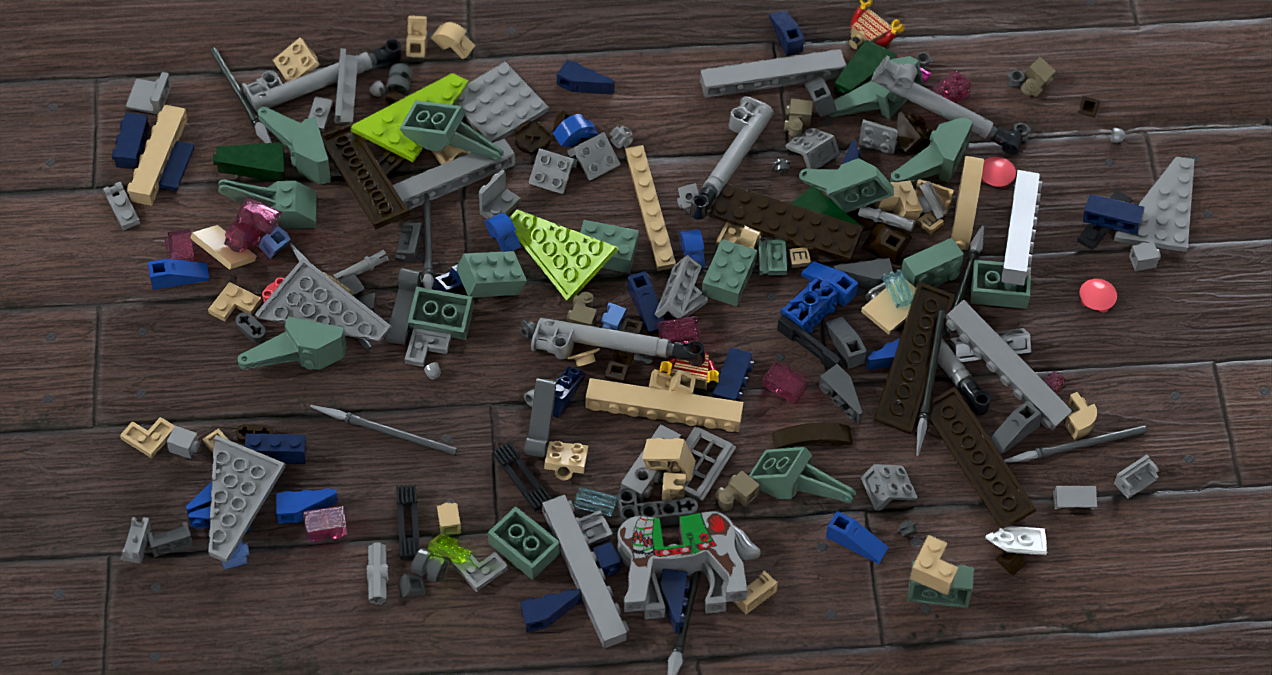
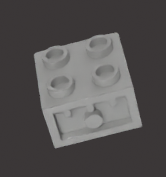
(149, 95)
(878, 137)
(815, 147)
(595, 156)
(551, 171)
(495, 197)
(887, 484)

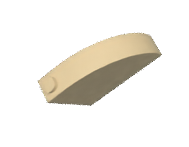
(967, 201)

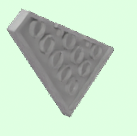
(1166, 209)
(317, 298)
(238, 491)

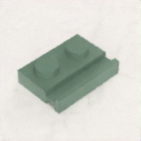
(772, 257)

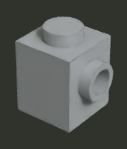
(1144, 256)
(183, 442)

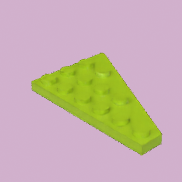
(385, 125)
(562, 253)

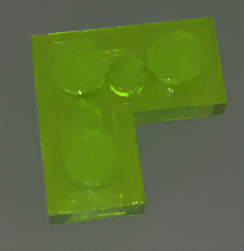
(447, 546)

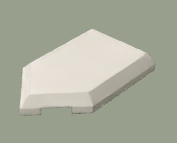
(1020, 540)

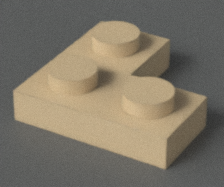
(232, 298)
(148, 441)

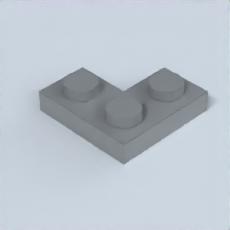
(425, 341)
(481, 573)

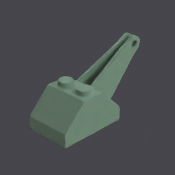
(873, 96)
(440, 124)
(303, 143)
(941, 155)
(851, 185)
(291, 197)
(305, 341)
(790, 470)

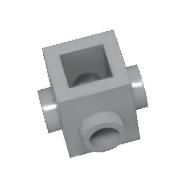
(686, 194)

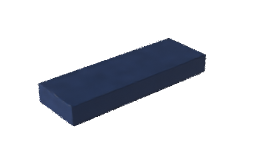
(176, 166)

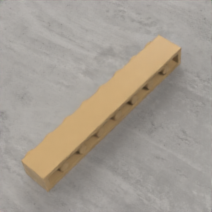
(664, 405)

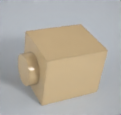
(449, 519)

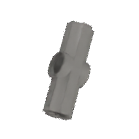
(377, 573)

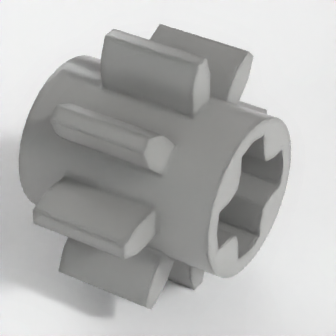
(621, 136)

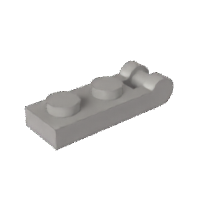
(121, 206)

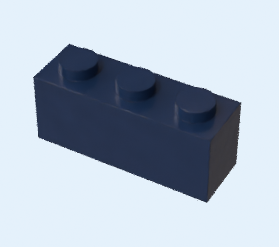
(130, 140)
(1113, 214)
(734, 375)
(282, 447)

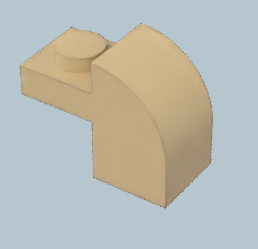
(416, 36)
(453, 36)
(679, 382)
(1083, 417)

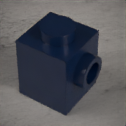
(608, 559)

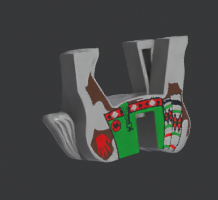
(706, 545)

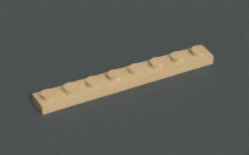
(650, 208)

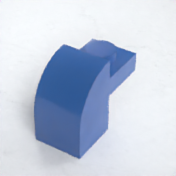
(573, 129)
(503, 229)
(693, 245)

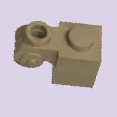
(1037, 75)
(799, 116)
(583, 310)
(741, 488)

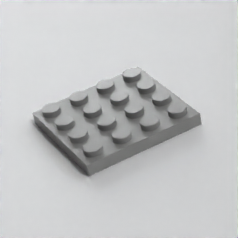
(500, 103)

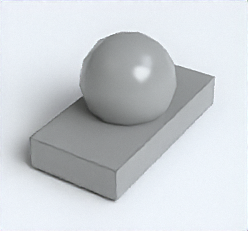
(931, 200)

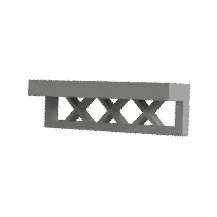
(346, 88)
(679, 287)
(1017, 339)

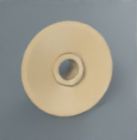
(585, 357)

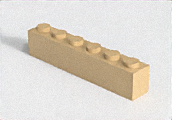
(157, 153)

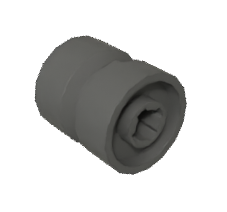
(400, 79)
(428, 565)

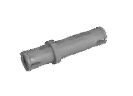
(887, 218)
(362, 266)

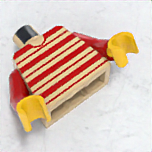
(870, 27)
(704, 373)

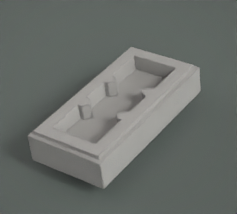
(321, 110)

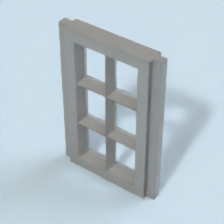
(717, 467)

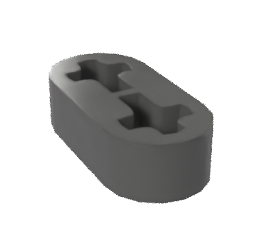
(253, 325)

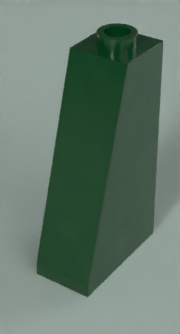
(861, 67)
(255, 161)
(818, 202)

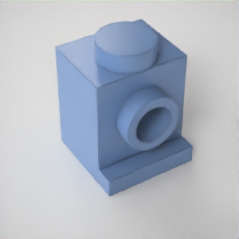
(274, 242)
(614, 317)
(238, 557)

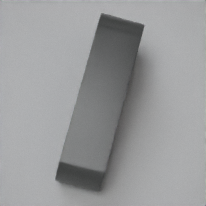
(407, 283)
(541, 418)
(657, 508)

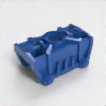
(816, 311)

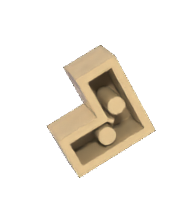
(903, 203)
(669, 455)
(931, 569)

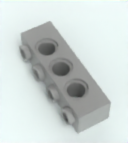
(639, 469)

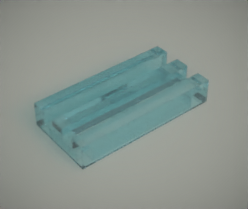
(886, 278)
(596, 498)

